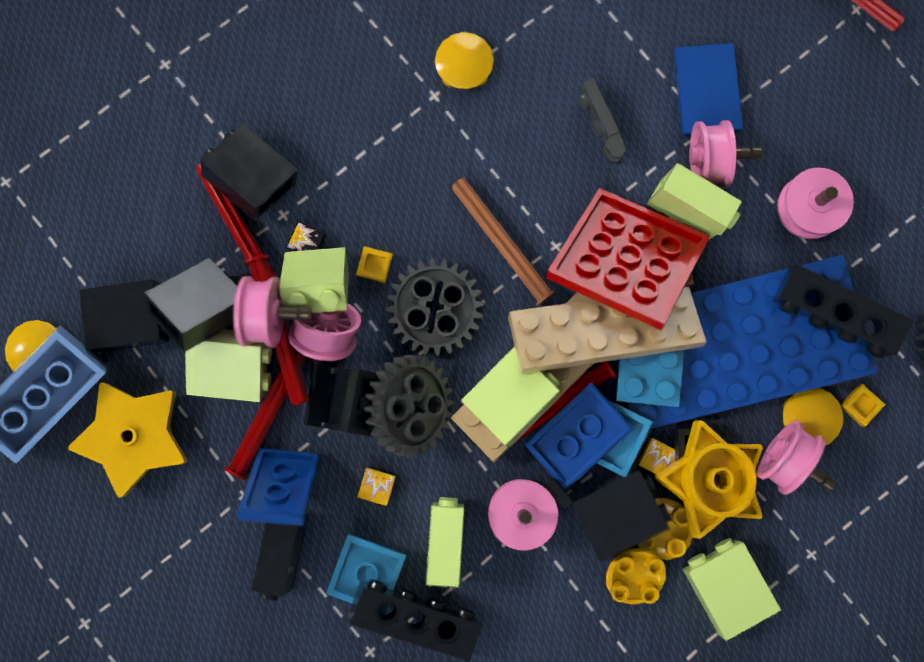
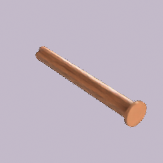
(502, 241)

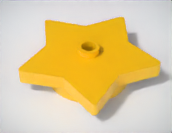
(152, 436)
(714, 480)

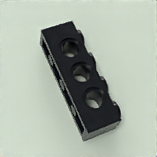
(890, 326)
(456, 642)

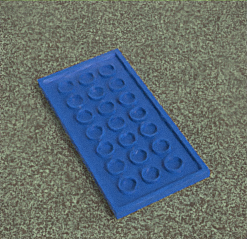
(759, 350)

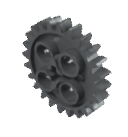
(461, 312)
(409, 405)

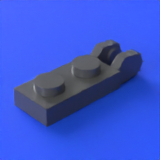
(603, 122)

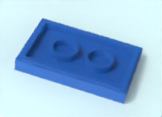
(707, 86)
(579, 436)
(279, 487)

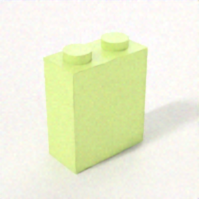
(695, 202)
(315, 279)
(227, 369)
(510, 400)
(445, 542)
(730, 588)

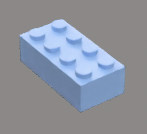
(44, 391)

